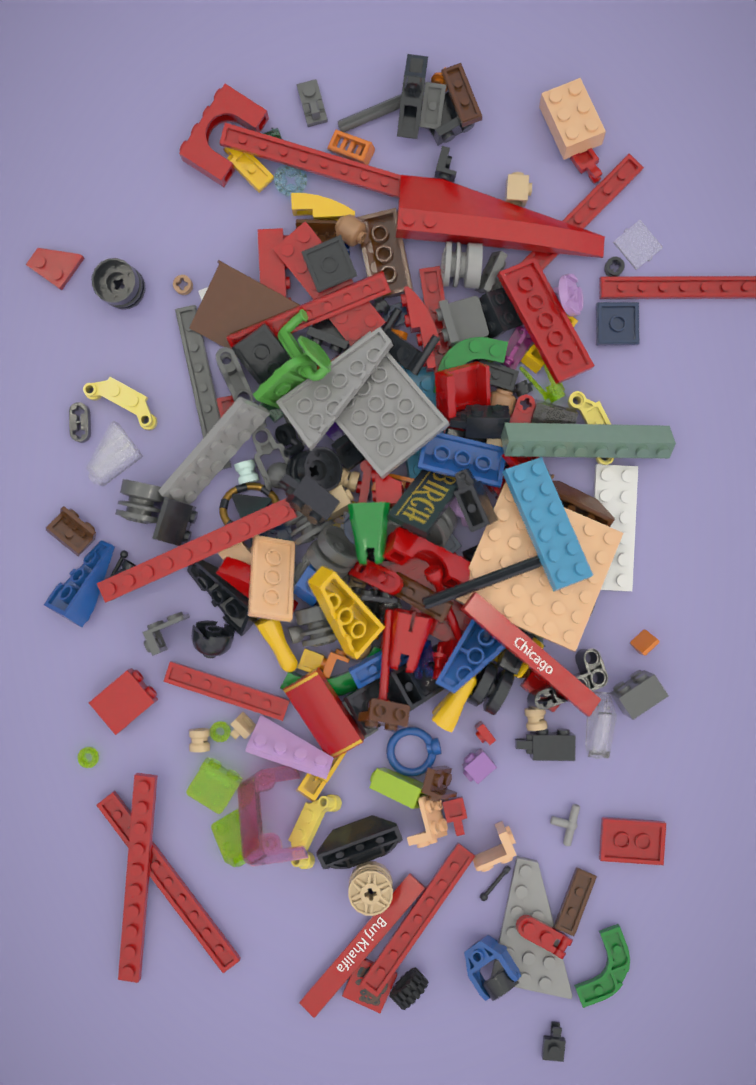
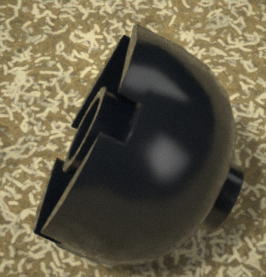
(212, 639)

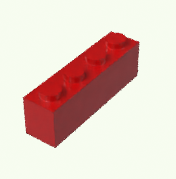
(271, 266)

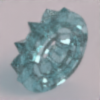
(280, 180)

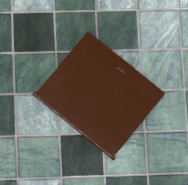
(234, 304)

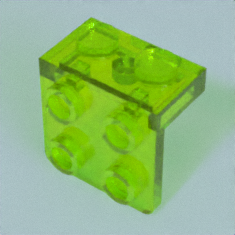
(214, 785)
(229, 838)

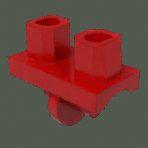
(442, 655)

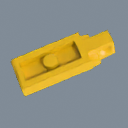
(250, 168)

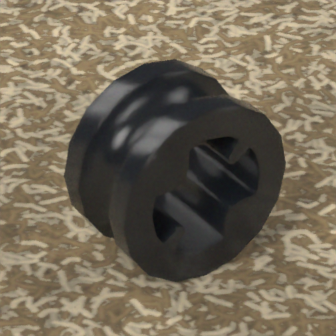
(611, 273)

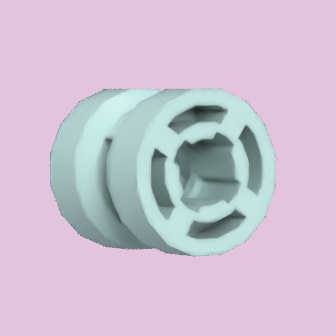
(246, 471)

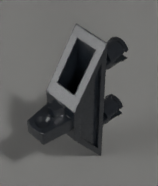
(412, 96)

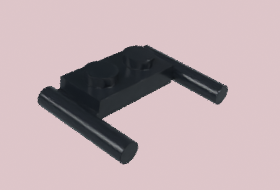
(403, 351)

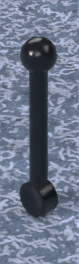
(124, 554)
(484, 896)

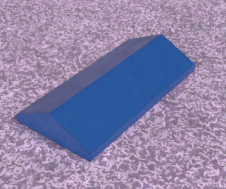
(451, 454)

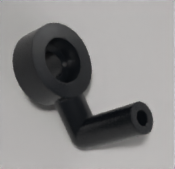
(286, 435)

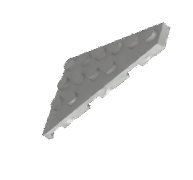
(539, 968)

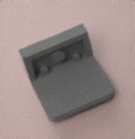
(461, 320)
(153, 638)

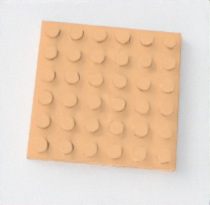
(528, 597)

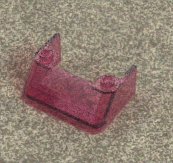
(259, 847)

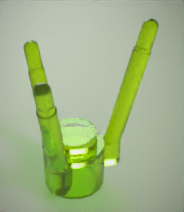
(553, 391)

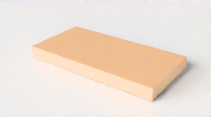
(272, 578)

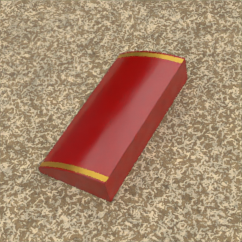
(324, 713)

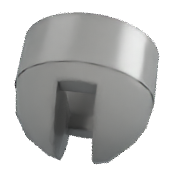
(294, 633)

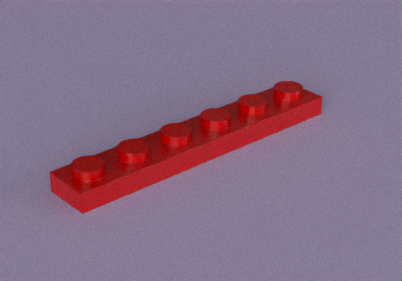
(226, 690)

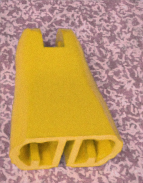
(273, 634)
(450, 707)

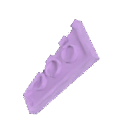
(284, 747)

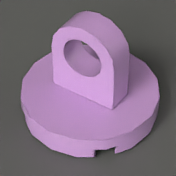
(569, 295)

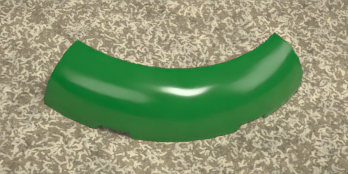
(340, 683)

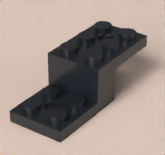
(402, 689)

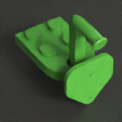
(298, 368)

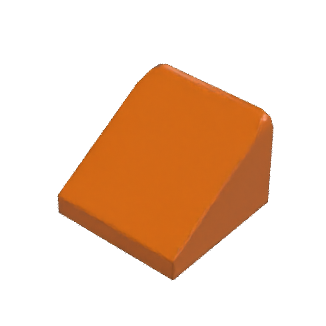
(644, 642)

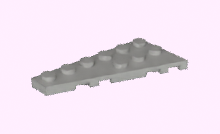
(317, 404)

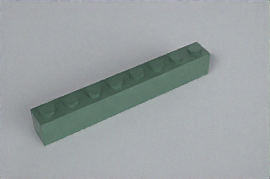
(587, 440)

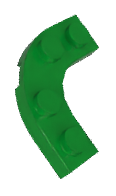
(473, 349)
(613, 974)

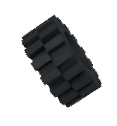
(409, 988)

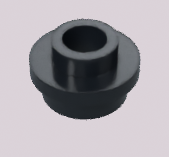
(381, 305)
(523, 388)

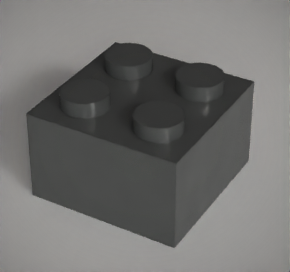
(638, 693)

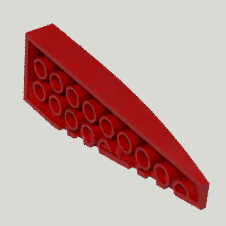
(453, 213)

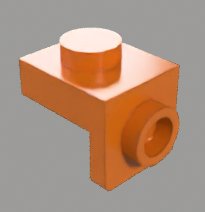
(328, 664)

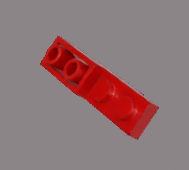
(419, 321)
(238, 575)

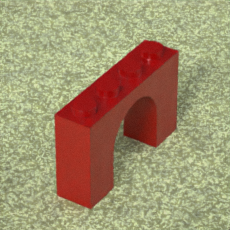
(227, 107)

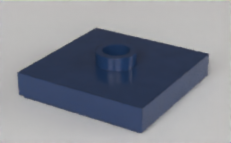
(617, 323)

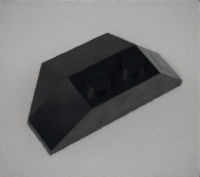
(358, 843)

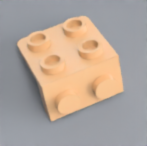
(433, 821)
(502, 853)

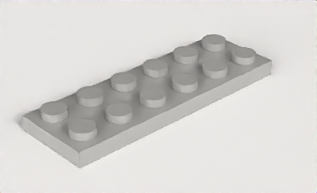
(214, 451)

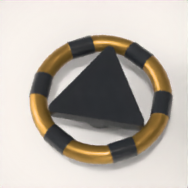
(245, 503)

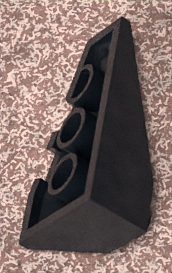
(223, 595)

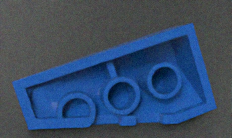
(80, 593)
(469, 657)

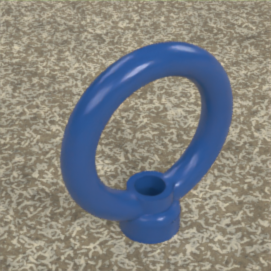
(432, 745)

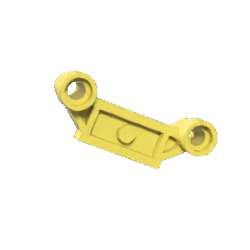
(124, 397)
(591, 413)
(308, 825)

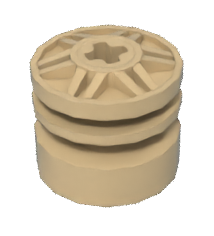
(374, 876)

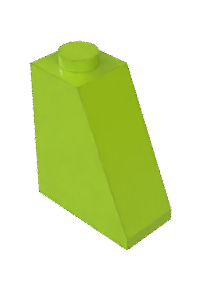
(397, 787)

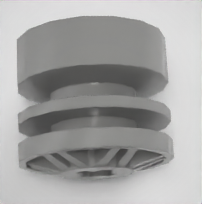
(462, 264)

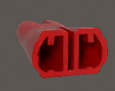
(409, 636)

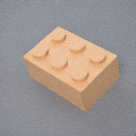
(572, 118)

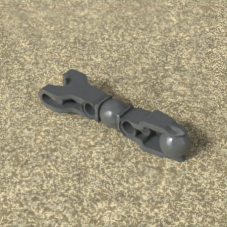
(237, 384)

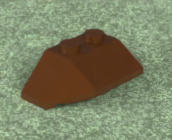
(583, 503)

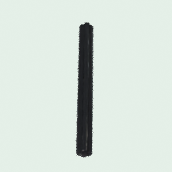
(481, 582)

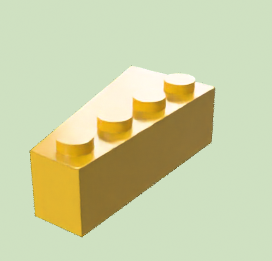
(346, 613)

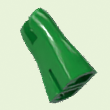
(369, 529)

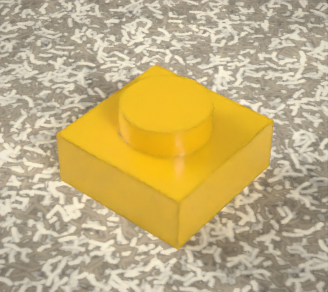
(310, 660)

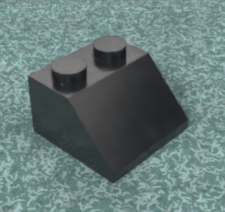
(175, 522)

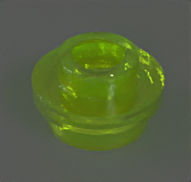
(213, 731)
(82, 757)

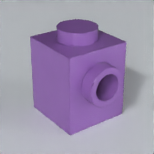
(478, 766)

